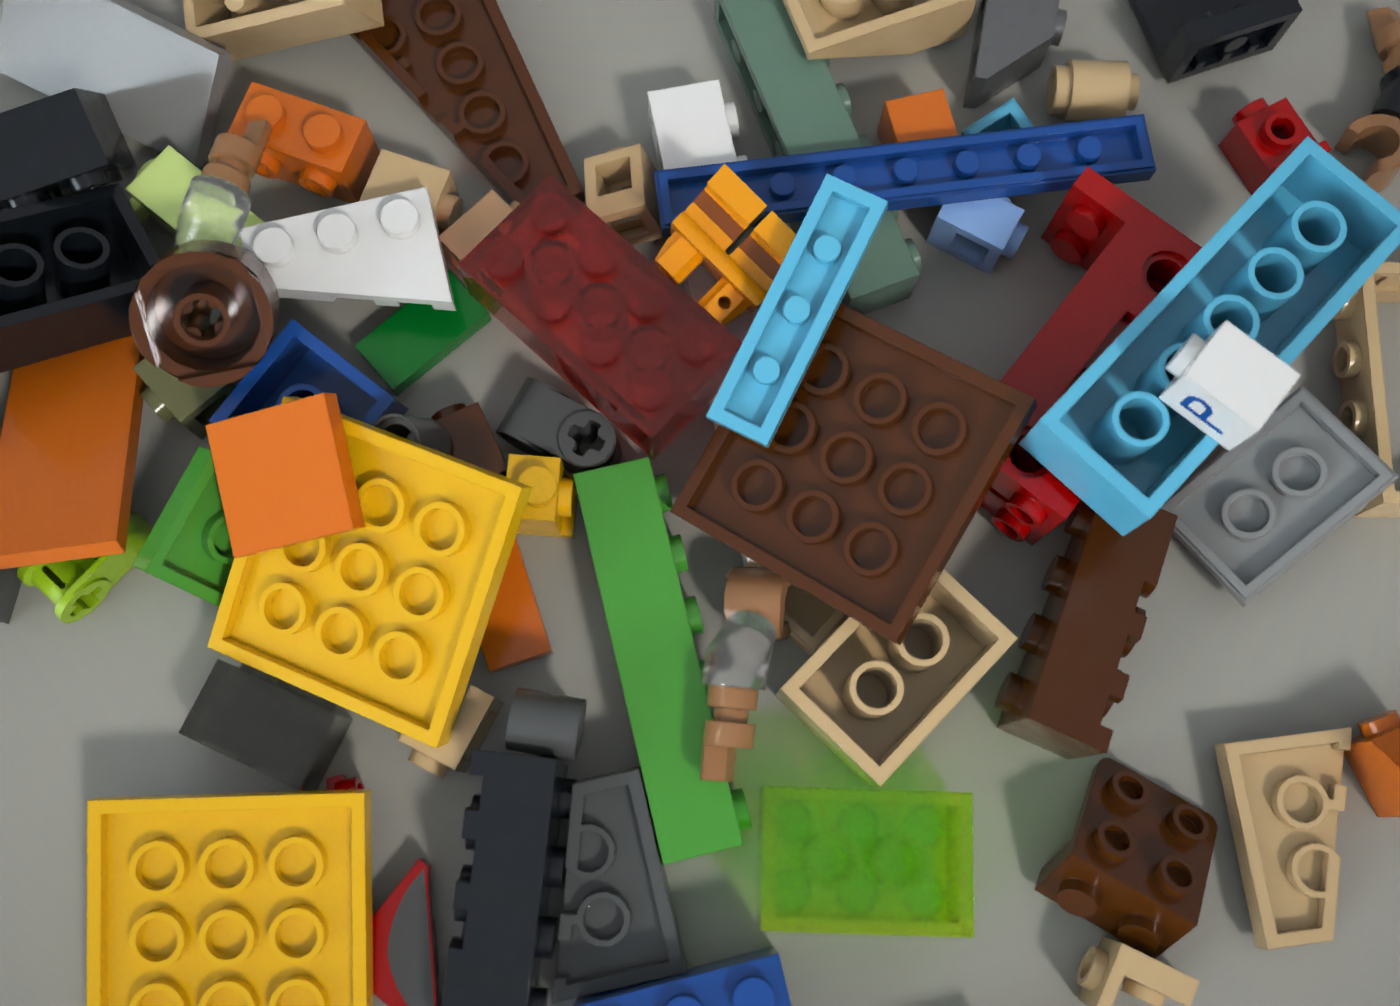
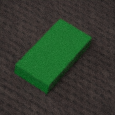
(421, 337)

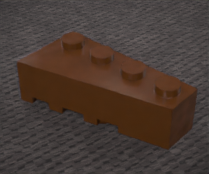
(1083, 633)

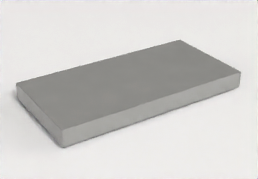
(153, 73)

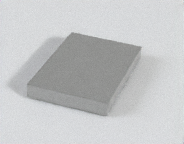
(1276, 495)

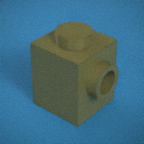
(172, 398)

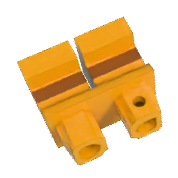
(710, 229)

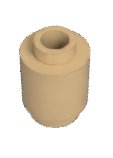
(1092, 89)

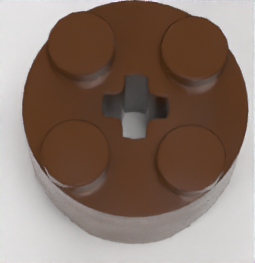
(187, 343)

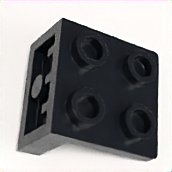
(1211, 33)

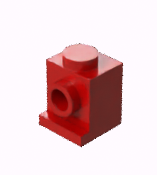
(1263, 140)

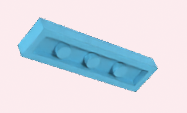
(797, 310)

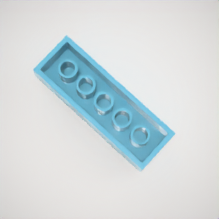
(1269, 271)

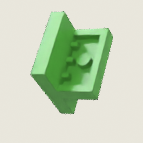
(191, 535)

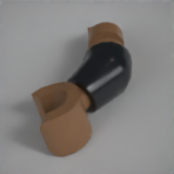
(1381, 129)

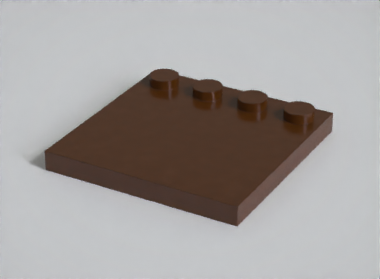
(863, 474)

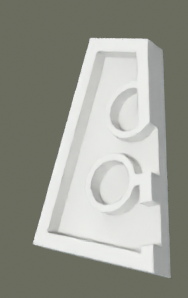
(359, 250)

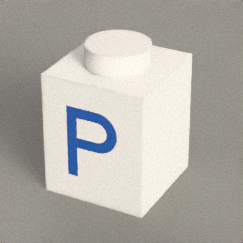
(1227, 384)

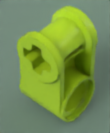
(84, 583)

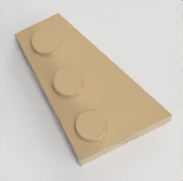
(1284, 825)

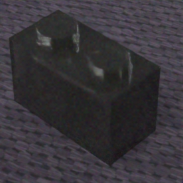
(266, 725)

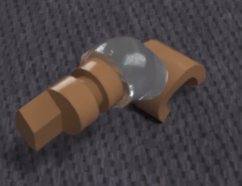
(218, 198)
(739, 664)

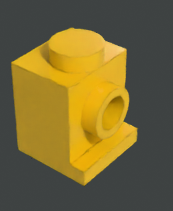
(552, 498)

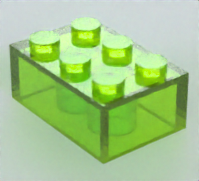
(865, 861)

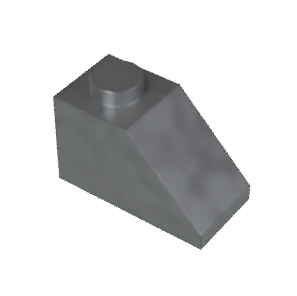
(1010, 44)

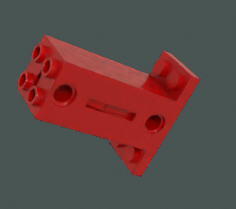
(1127, 263)

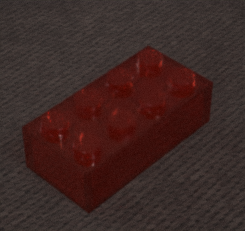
(601, 315)

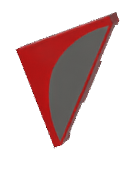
(406, 943)

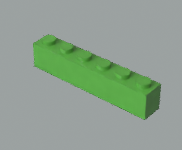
(657, 656)

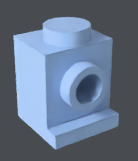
(979, 231)

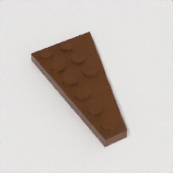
(475, 87)

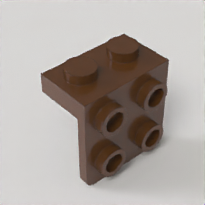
(1133, 860)

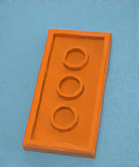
(70, 455)

